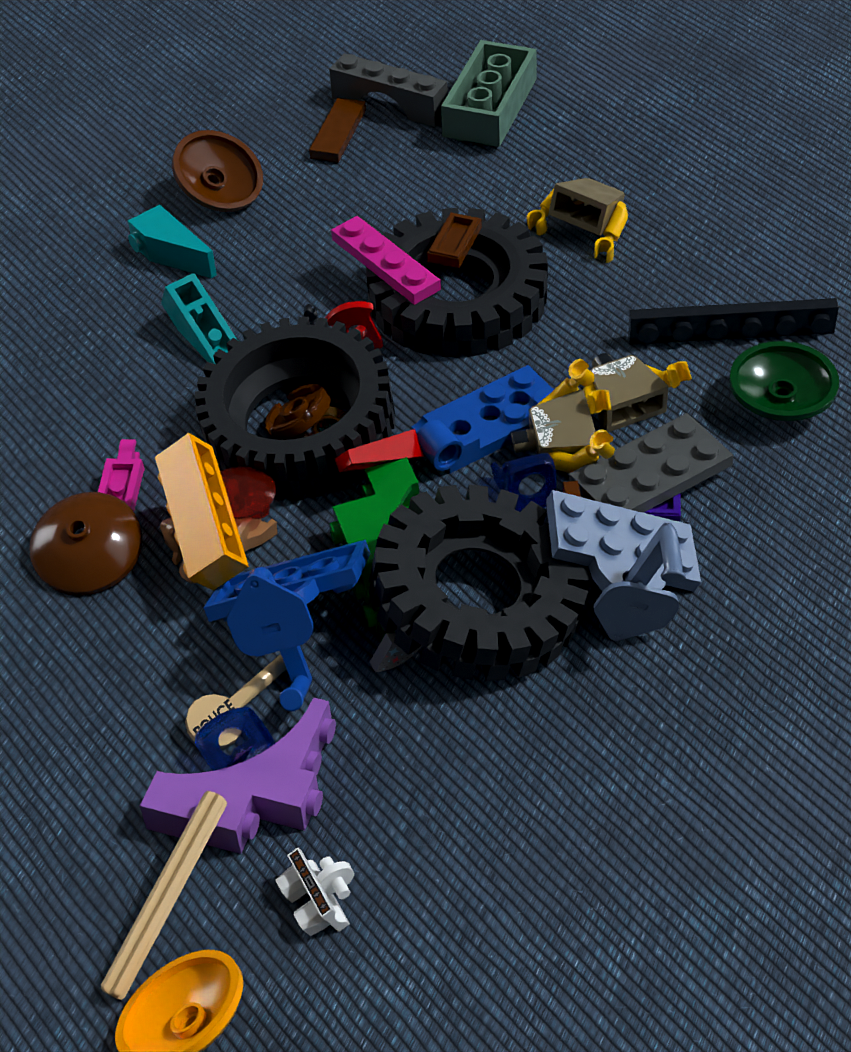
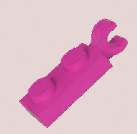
(123, 475)

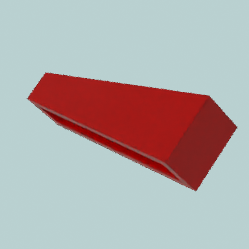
(380, 452)

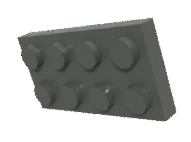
(654, 466)

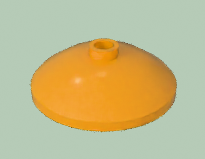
(182, 1005)

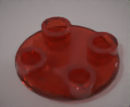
(248, 492)

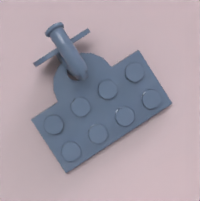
(628, 559)

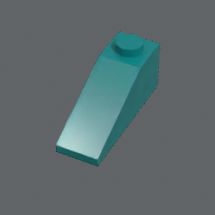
(170, 243)
(196, 316)

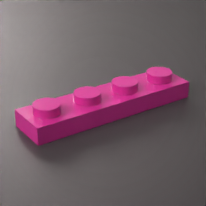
(386, 260)

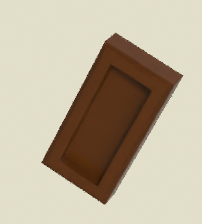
(454, 240)

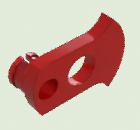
(357, 314)

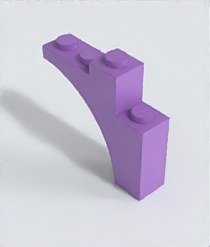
(270, 786)

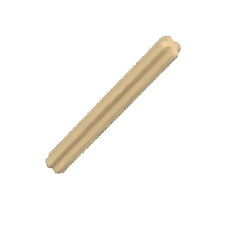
(163, 895)

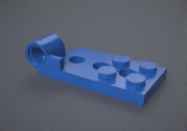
(466, 413)

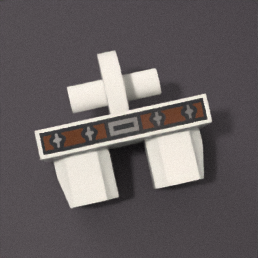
(306, 877)

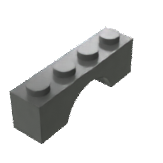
(416, 93)

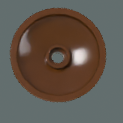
(217, 171)
(97, 555)

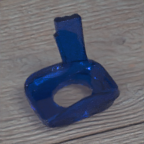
(515, 471)
(240, 718)

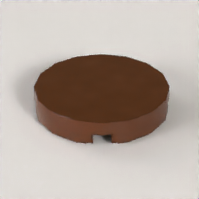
(299, 414)

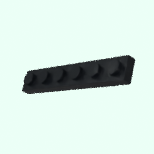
(732, 321)

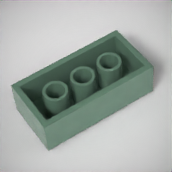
(489, 93)

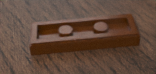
(337, 130)

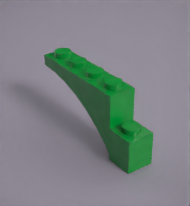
(363, 519)

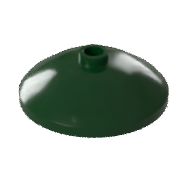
(784, 381)

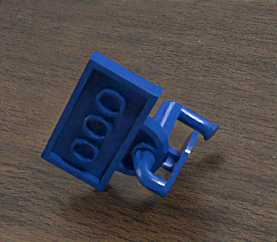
(270, 609)

